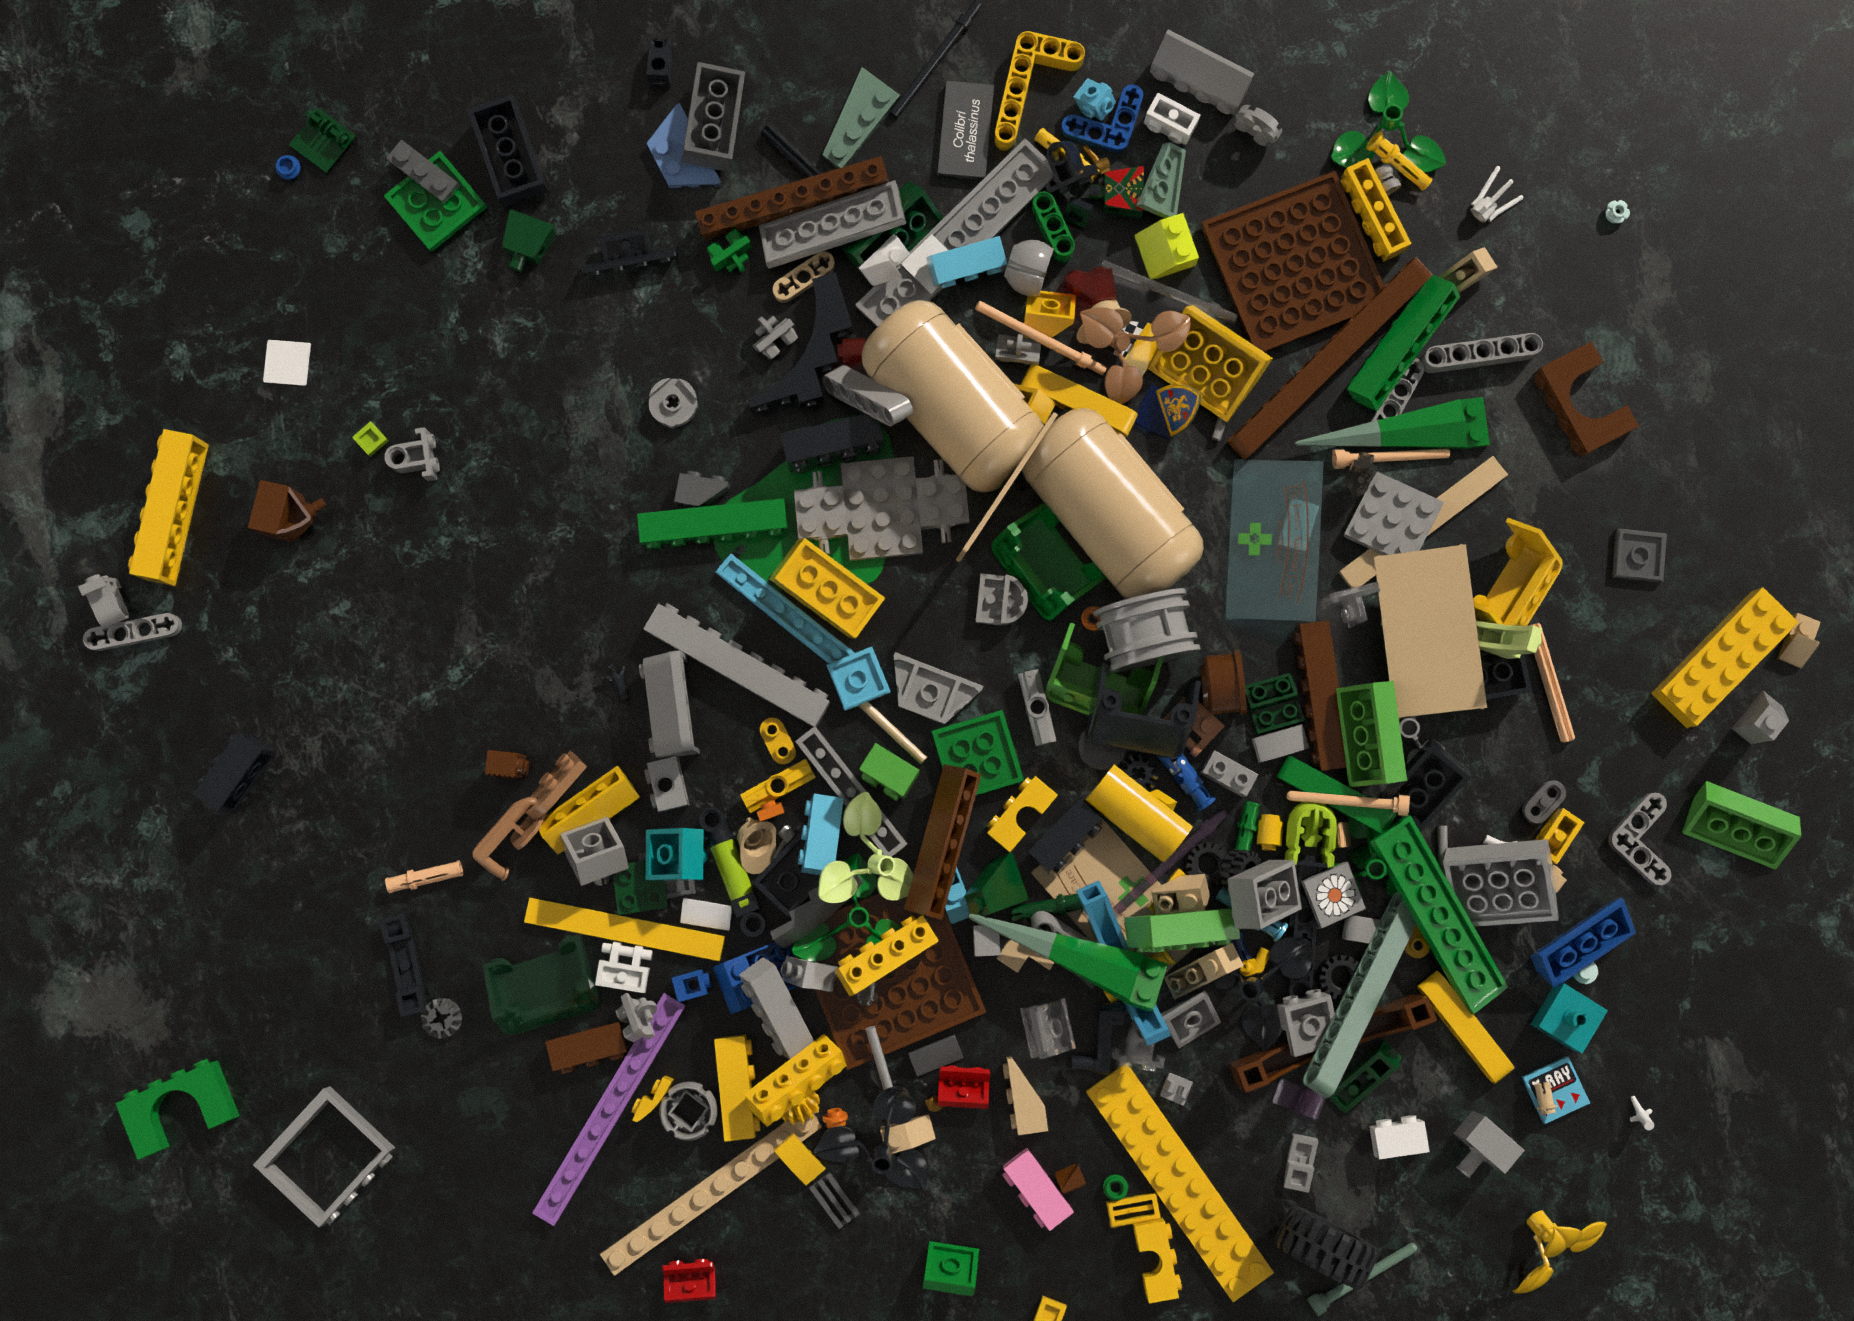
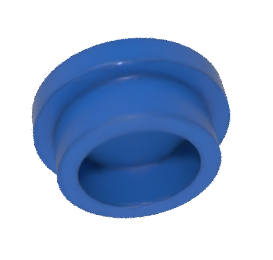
(288, 167)

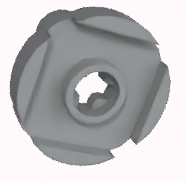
(1258, 124)
(675, 389)

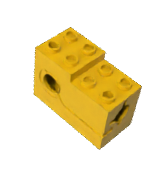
(827, 588)

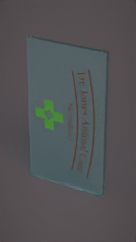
(1274, 540)

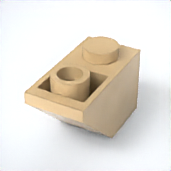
(1181, 895)

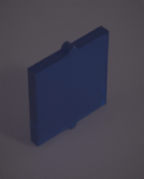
(1151, 415)

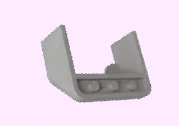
(668, 705)

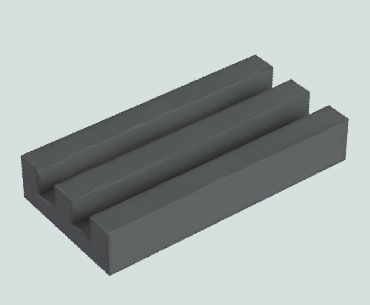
(847, 1218)

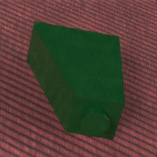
(996, 887)

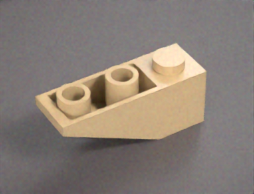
(1203, 971)
(1028, 1108)

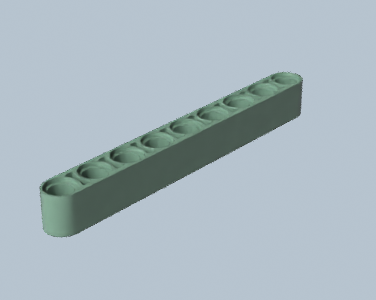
(1360, 999)

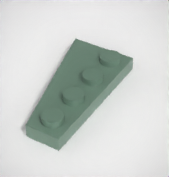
(863, 112)

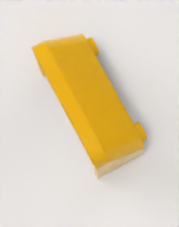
(1524, 579)

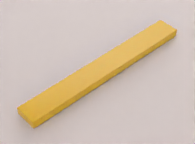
(624, 929)

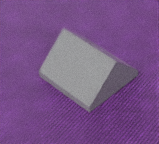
(1190, 1018)

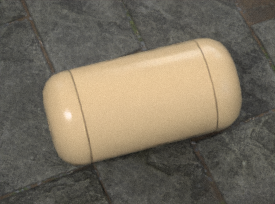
(955, 392)
(1113, 504)

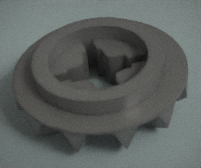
(452, 1022)

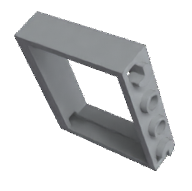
(290, 1189)

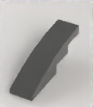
(807, 918)

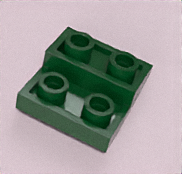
(1274, 704)

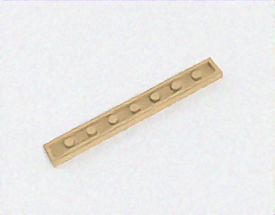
(1454, 501)

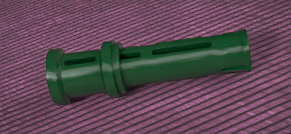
(1060, 905)

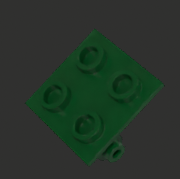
(322, 139)
(636, 893)

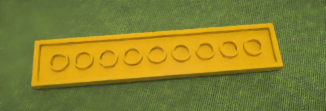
(1179, 1182)

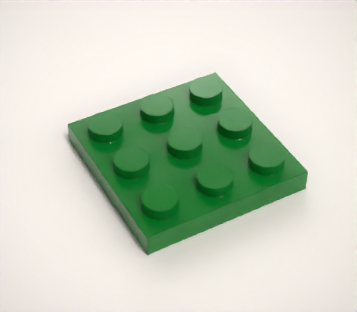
(430, 217)
(982, 747)

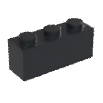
(1066, 838)

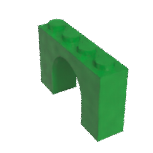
(141, 1110)

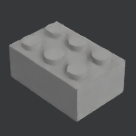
(1264, 894)

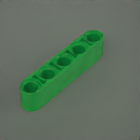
(1313, 781)

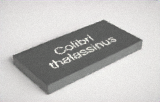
(965, 130)

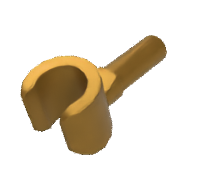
(1102, 164)
(932, 1104)

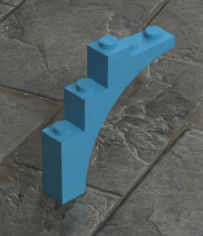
(1108, 932)

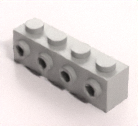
(776, 1008)

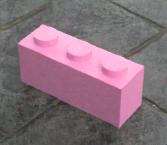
(1037, 1190)

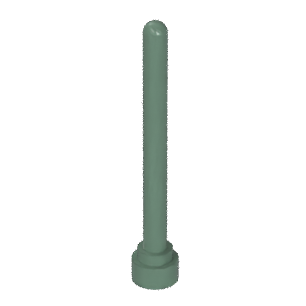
(1321, 1302)

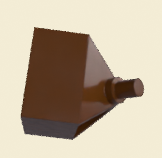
(281, 512)

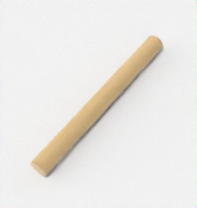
(893, 732)

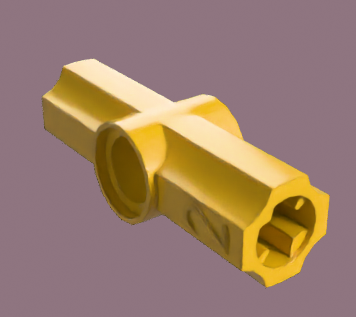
(793, 778)

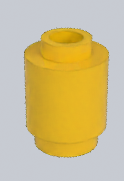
(1270, 832)

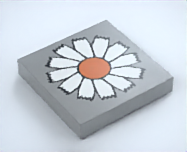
(1333, 894)

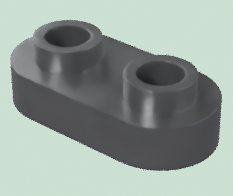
(1543, 803)

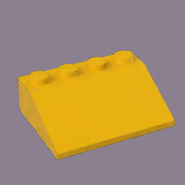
(1213, 363)

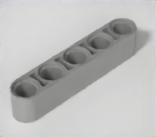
(1491, 348)
(867, 395)

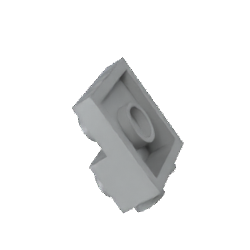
(1305, 1020)

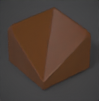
(1070, 1178)

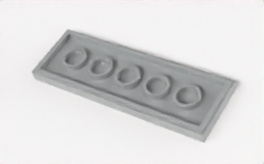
(832, 224)

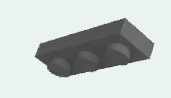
(422, 171)

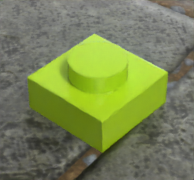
(370, 439)

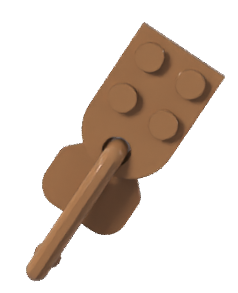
(551, 788)

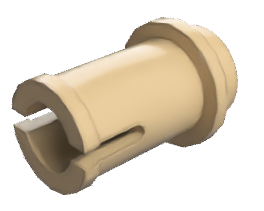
(1545, 1100)

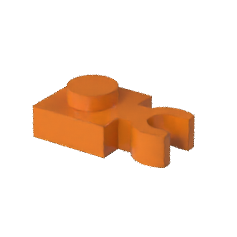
(770, 810)

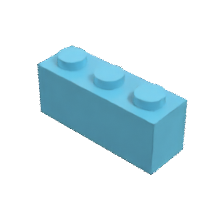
(967, 262)
(820, 833)

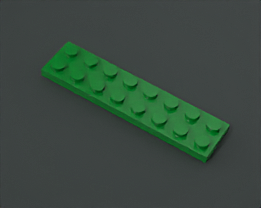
(1439, 914)

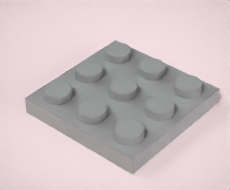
(1393, 517)

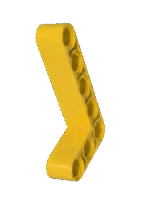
(1021, 80)

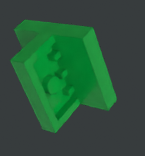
(951, 1268)

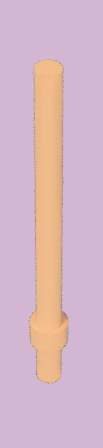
(1081, 359)

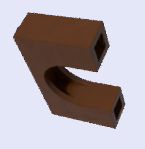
(1585, 432)

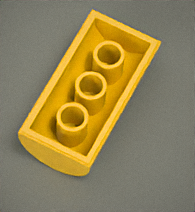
(1139, 813)

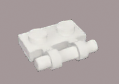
(622, 975)

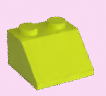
(1167, 247)

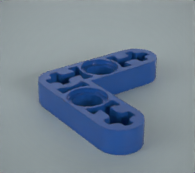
(1114, 130)

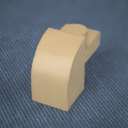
(1015, 955)

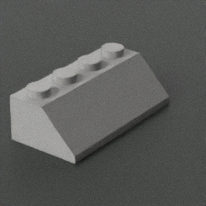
(1201, 73)

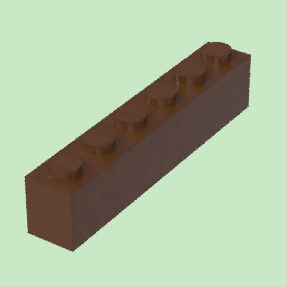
(1320, 687)
(942, 841)

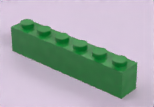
(1403, 342)
(712, 522)

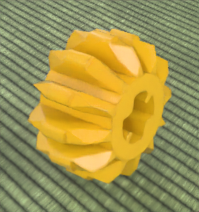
(803, 1110)

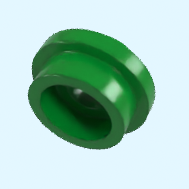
(1115, 1195)

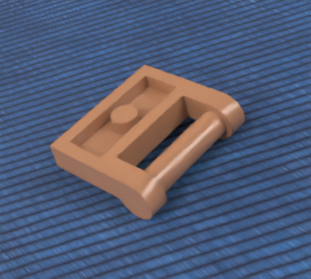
(1205, 727)

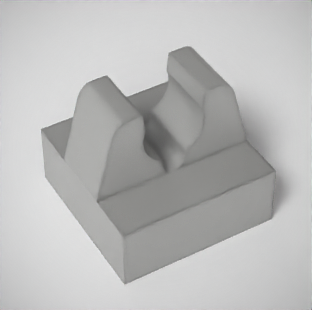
(1176, 1088)

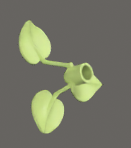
(836, 880)

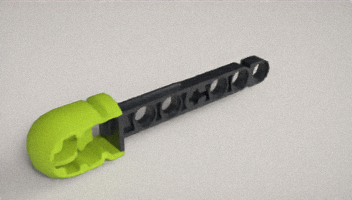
(1312, 817)

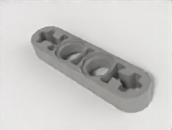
(1400, 402)
(132, 632)

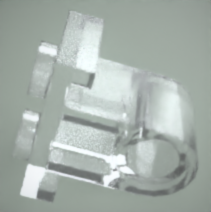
(1137, 1052)

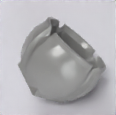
(1028, 266)
(680, 1127)

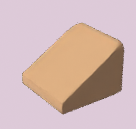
(1343, 835)

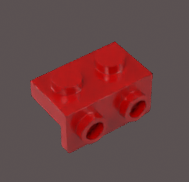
(963, 1087)
(689, 1281)

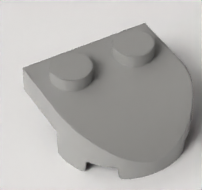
(1000, 600)

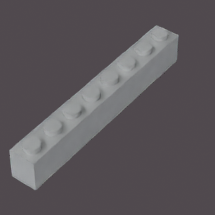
(736, 665)

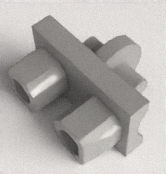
(783, 329)
(1017, 349)
(639, 1014)

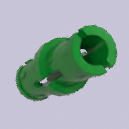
(1247, 826)

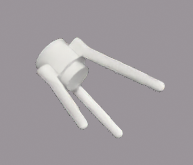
(1483, 208)

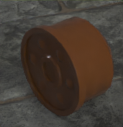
(1223, 683)

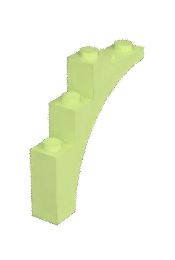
(1508, 640)

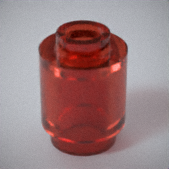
(851, 350)

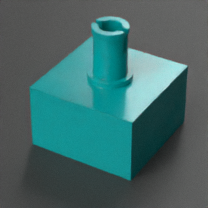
(675, 854)
(1569, 1017)

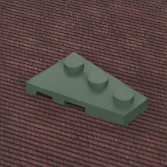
(1164, 182)

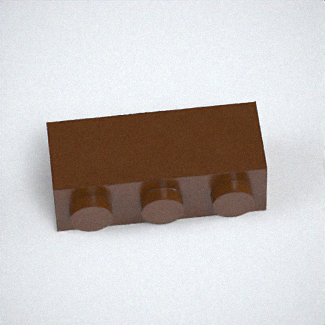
(587, 1047)

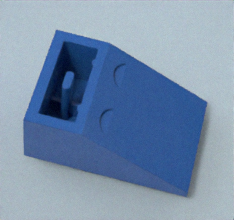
(729, 971)

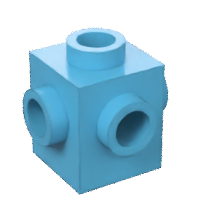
(1095, 99)

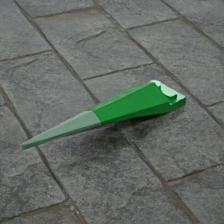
(1446, 425)
(1115, 970)

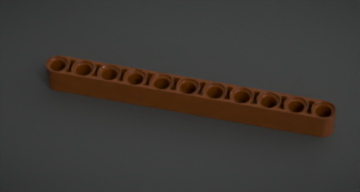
(1329, 358)

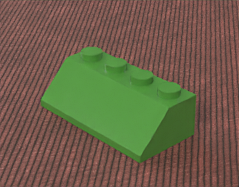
(1742, 825)

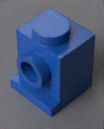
(683, 989)

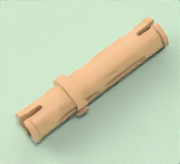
(422, 877)

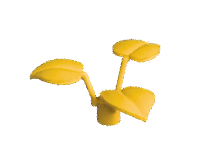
(1559, 1239)

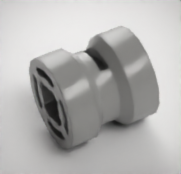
(1387, 179)

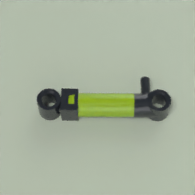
(737, 883)

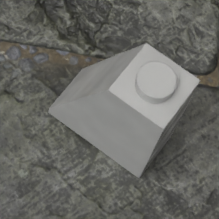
(1761, 720)

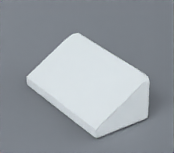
(706, 914)

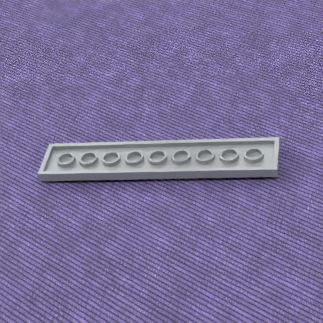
(974, 219)

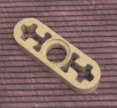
(802, 287)

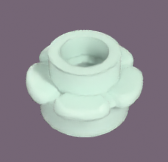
(1615, 217)

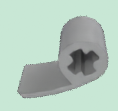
(1359, 928)

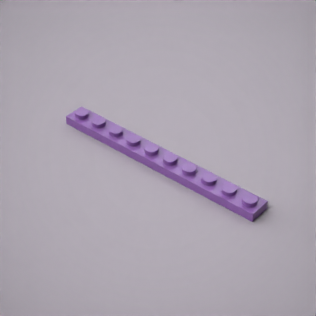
(607, 1112)

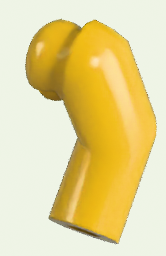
(1257, 964)

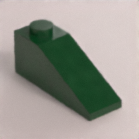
(1366, 1076)

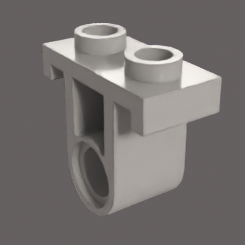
(417, 456)
(105, 599)
(808, 974)

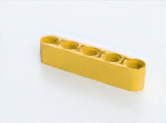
(1074, 396)
(1465, 1027)

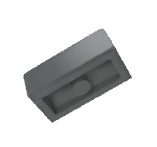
(935, 1055)

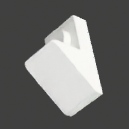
(882, 264)

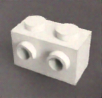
(1171, 119)
(1399, 1138)

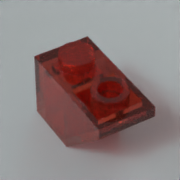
(1091, 286)

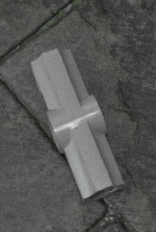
(1040, 723)

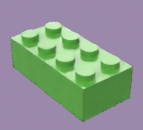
(1371, 734)
(889, 772)
(1180, 930)

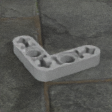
(1633, 835)

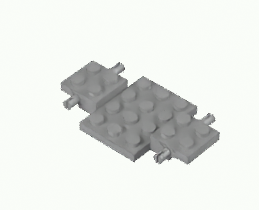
(881, 508)

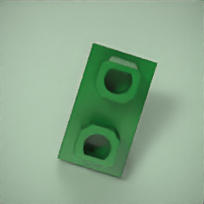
(733, 256)

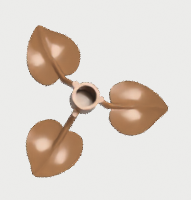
(1104, 327)

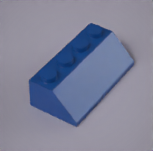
(1584, 943)

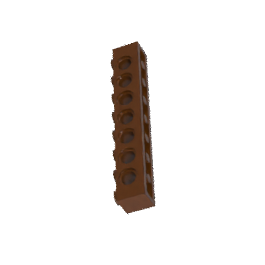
(790, 198)

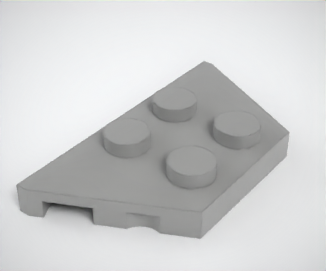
(931, 690)

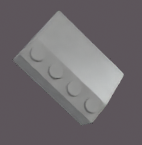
(1503, 882)

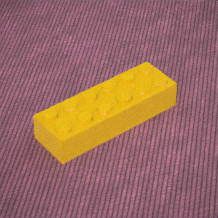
(168, 507)
(1724, 657)

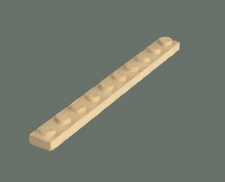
(703, 1195)

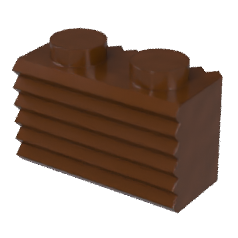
(506, 765)

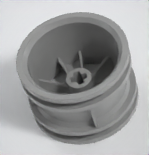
(1146, 629)

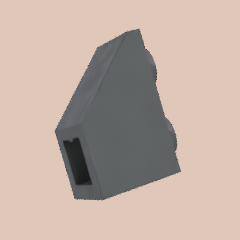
(699, 491)

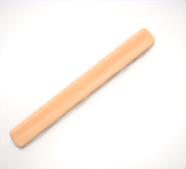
(1553, 691)

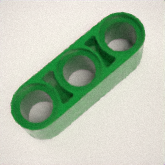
(1049, 216)

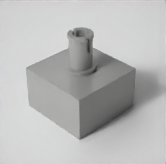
(594, 851)
(1486, 1144)

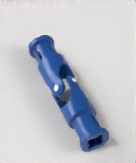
(1188, 781)

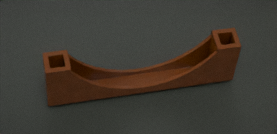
(1394, 1017)

